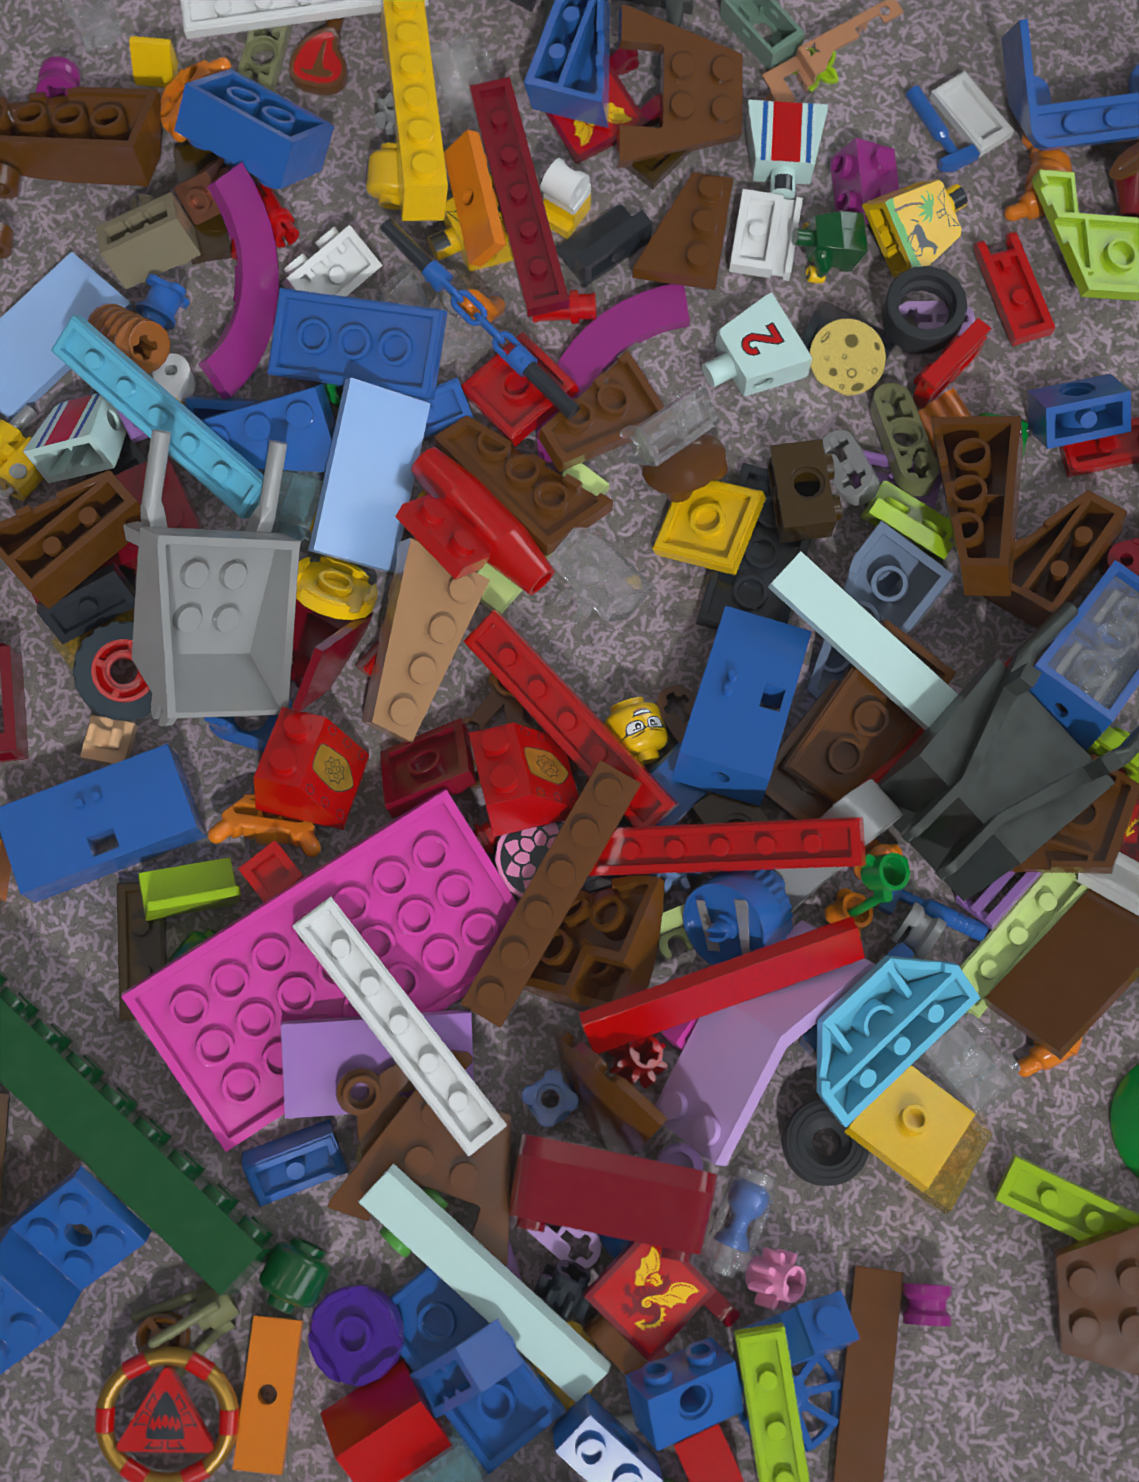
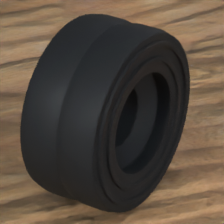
(803, 1158)

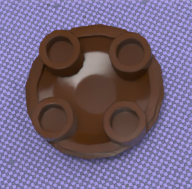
(688, 469)

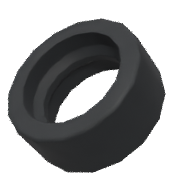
(932, 281)

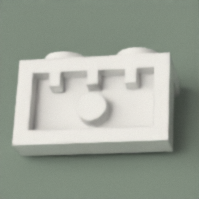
(335, 268)

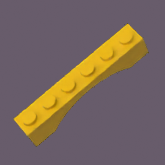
(415, 108)

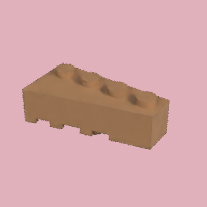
(418, 639)

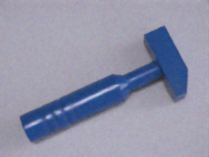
(956, 158)
(934, 909)

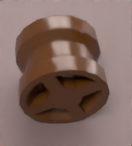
(150, 1328)

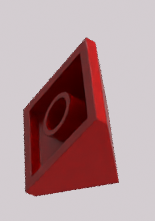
(384, 1429)

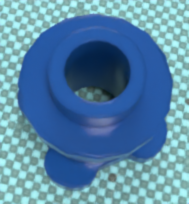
(162, 301)
(553, 1082)

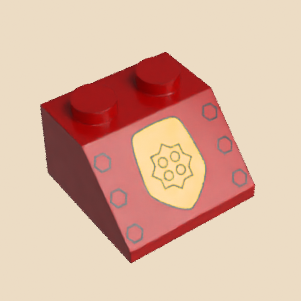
(309, 770)
(522, 777)

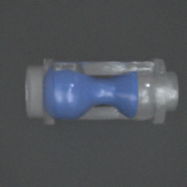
(749, 1198)

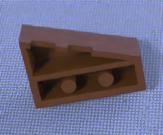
(67, 537)
(1061, 557)

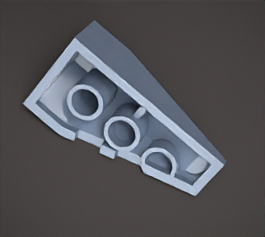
(891, 583)

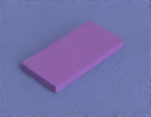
(324, 1049)

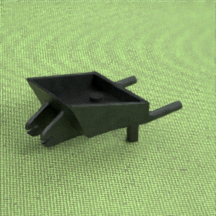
(996, 773)

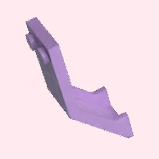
(737, 1053)

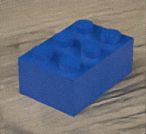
(253, 127)

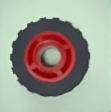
(94, 677)

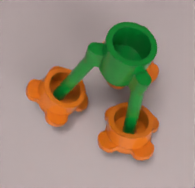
(883, 873)

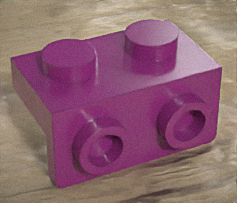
(862, 174)

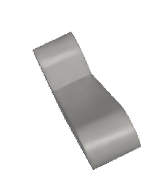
(878, 815)

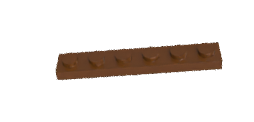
(550, 894)

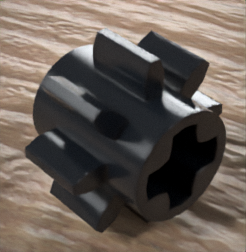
(563, 1289)

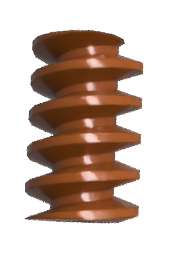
(133, 334)

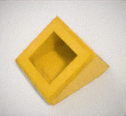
(153, 61)

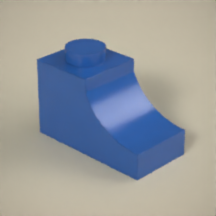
(816, 1327)
(467, 1369)

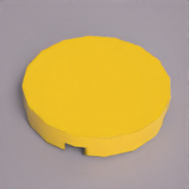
(335, 588)

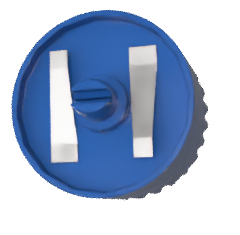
(737, 914)

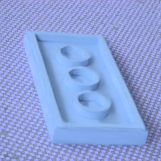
(35, 325)
(368, 475)

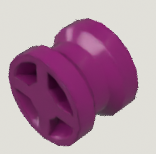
(57, 73)
(927, 1304)

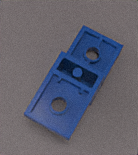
(50, 1262)

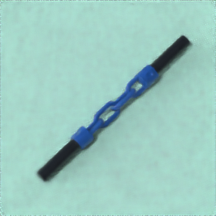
(519, 358)

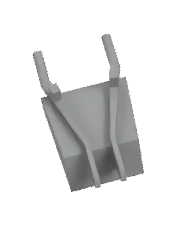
(213, 604)

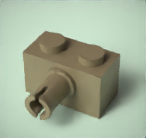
(147, 239)

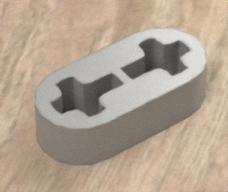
(856, 463)

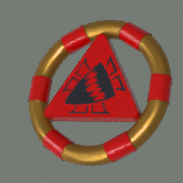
(167, 1417)

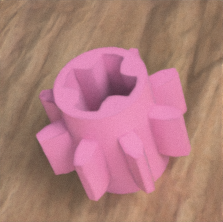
(775, 1279)

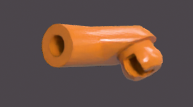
(494, 305)

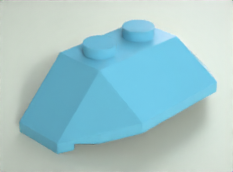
(885, 1028)

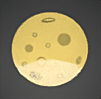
(848, 356)

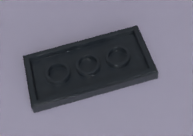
(759, 566)

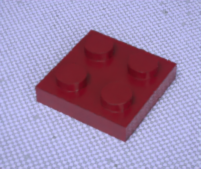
(427, 766)

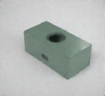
(786, 37)

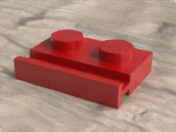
(953, 361)

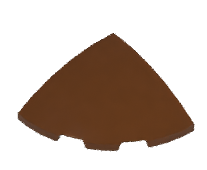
(603, 945)
(609, 1104)

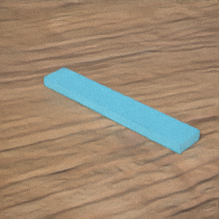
(153, 407)

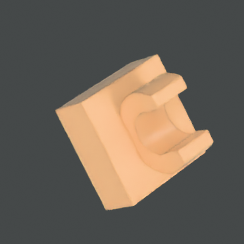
(108, 740)

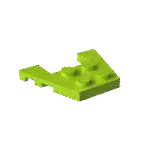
(1096, 247)

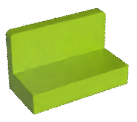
(188, 888)

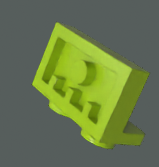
(910, 519)

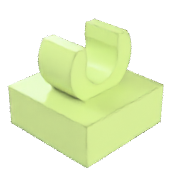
(672, 927)

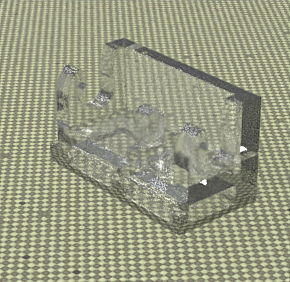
(671, 427)

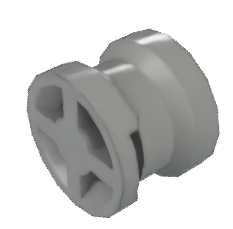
(919, 931)

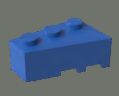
(573, 62)
(297, 418)

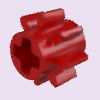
(639, 1060)

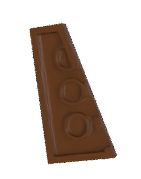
(530, 490)

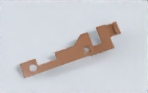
(826, 43)

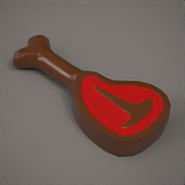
(317, 63)

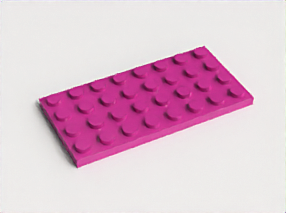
(412, 892)

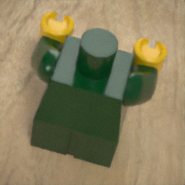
(832, 241)

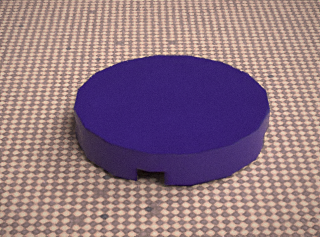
(356, 1335)

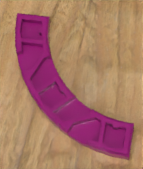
(255, 287)
(617, 330)

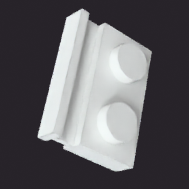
(765, 234)

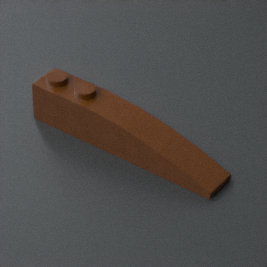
(84, 136)

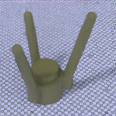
(208, 1312)

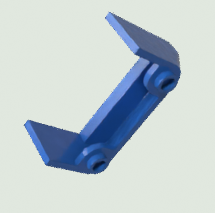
(1063, 123)

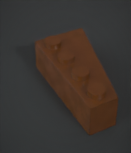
(981, 490)

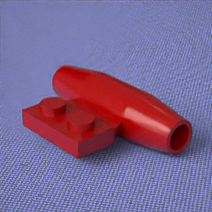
(470, 526)

